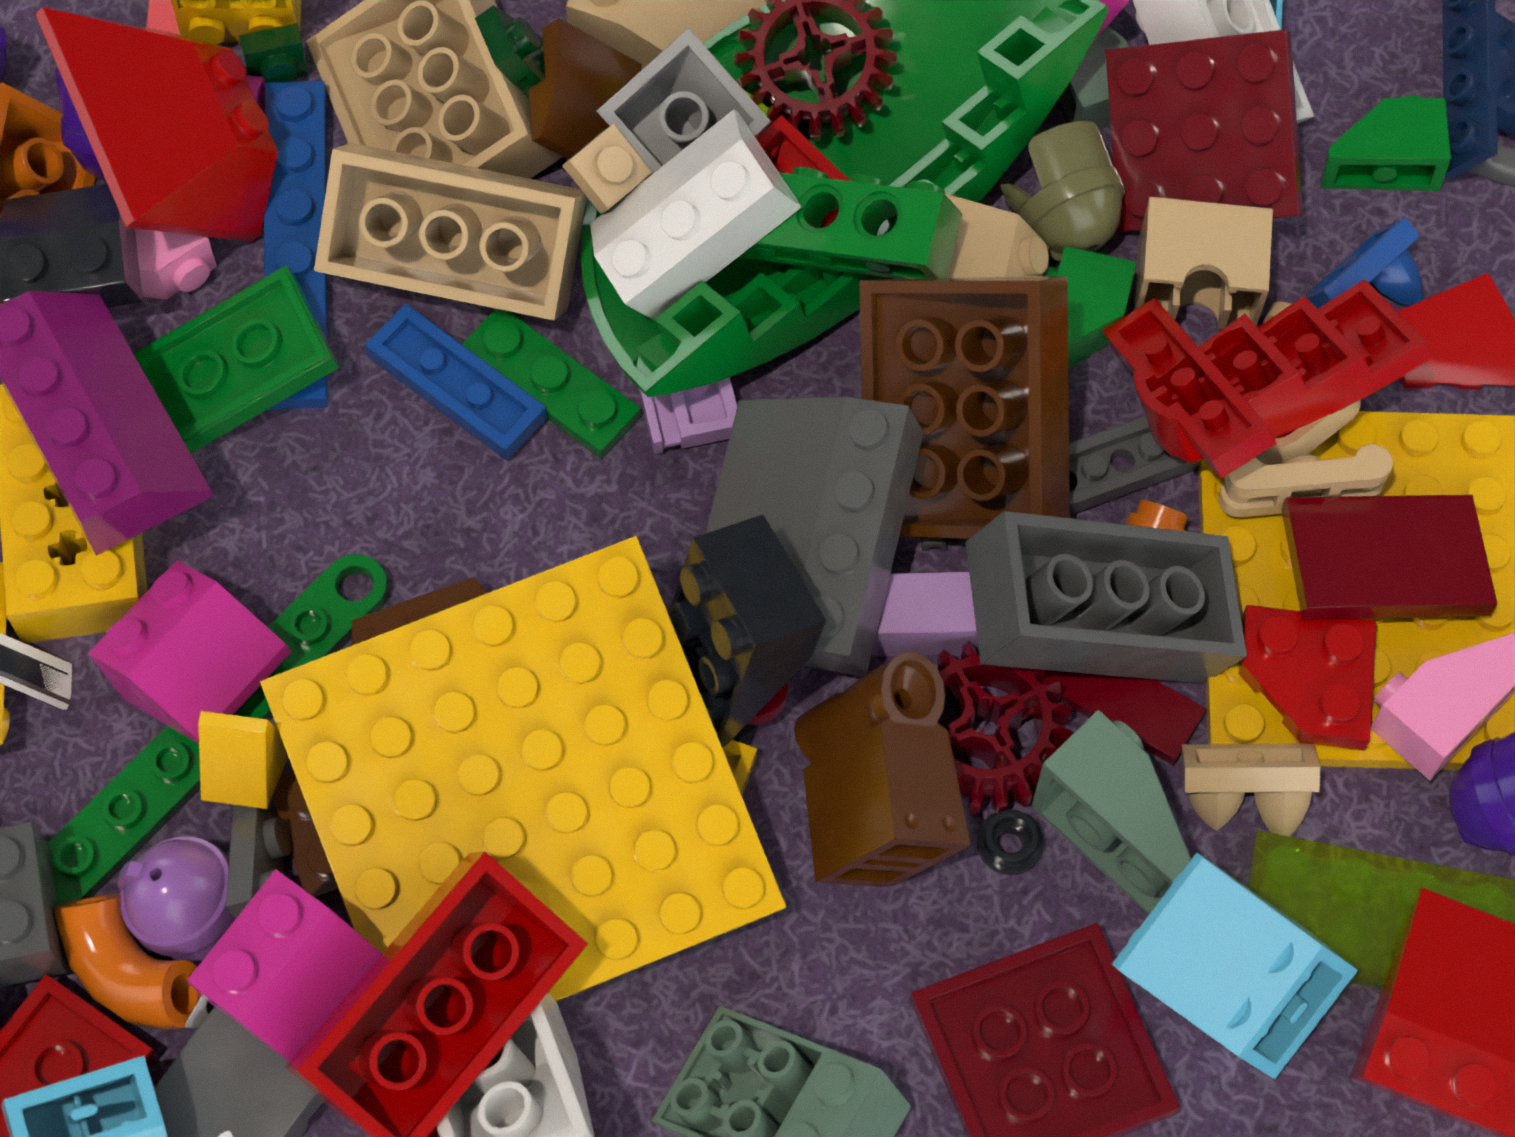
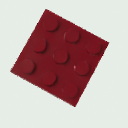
(1206, 123)
(1045, 1044)

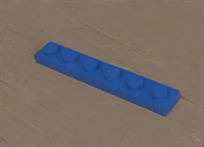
(297, 201)

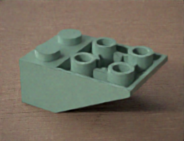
(776, 1084)

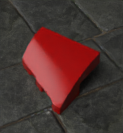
(1467, 335)

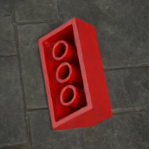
(438, 1003)

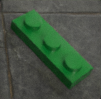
(572, 394)

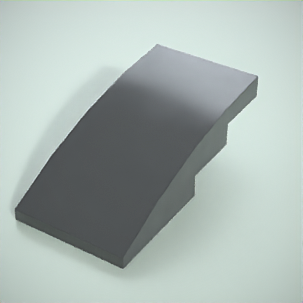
(232, 1085)

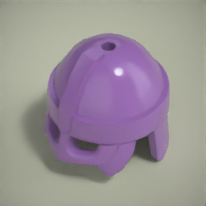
(177, 898)

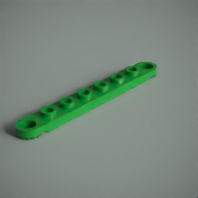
(169, 767)

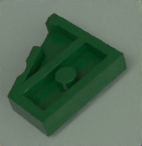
(513, 47)

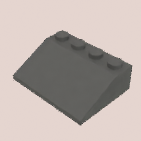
(835, 495)

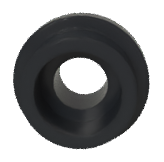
(1013, 823)

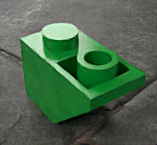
(1096, 297)

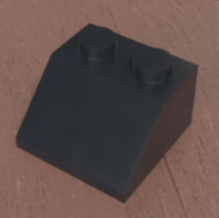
(68, 246)

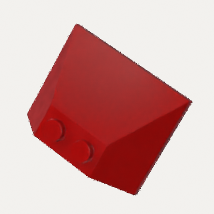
(167, 125)

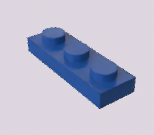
(456, 381)

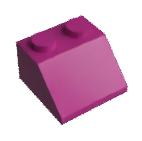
(187, 651)
(283, 966)

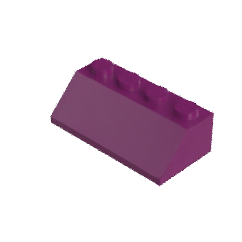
(94, 416)

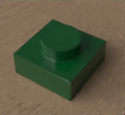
(275, 53)

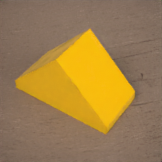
(239, 759)

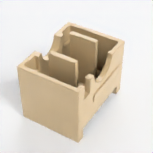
(1204, 258)

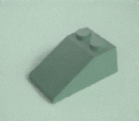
(1113, 809)

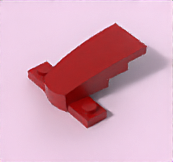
(1265, 380)

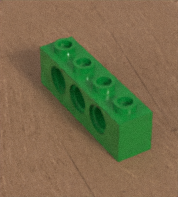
(913, 249)

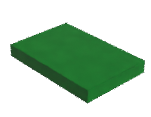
(237, 359)

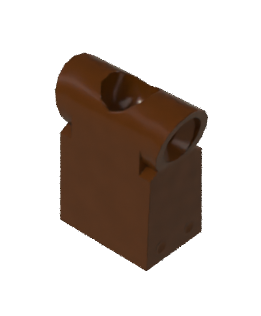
(881, 777)

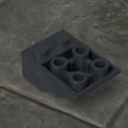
(742, 621)

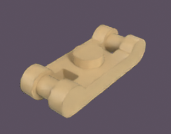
(1262, 488)

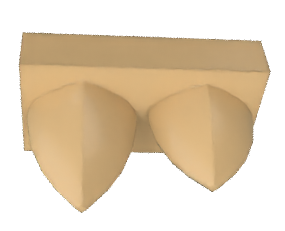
(1276, 773)

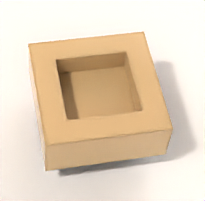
(607, 168)

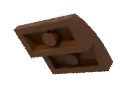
(578, 81)

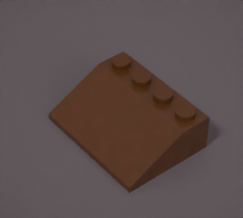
(987, 386)

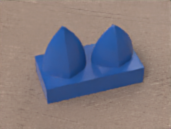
(1378, 260)

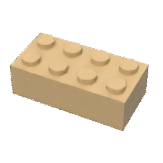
(450, 230)

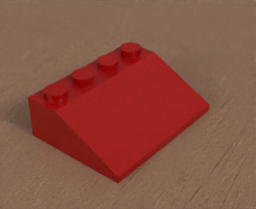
(1448, 1017)

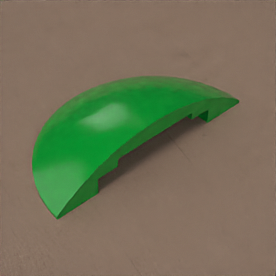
(960, 111)

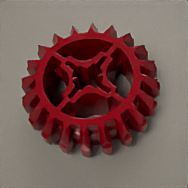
(840, 54)
(1025, 700)

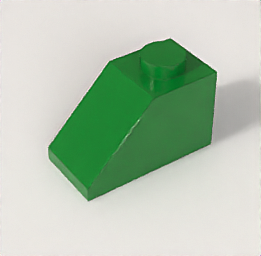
(1392, 148)

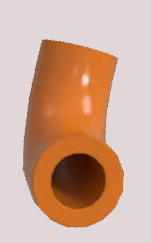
(117, 968)

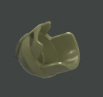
(1078, 193)

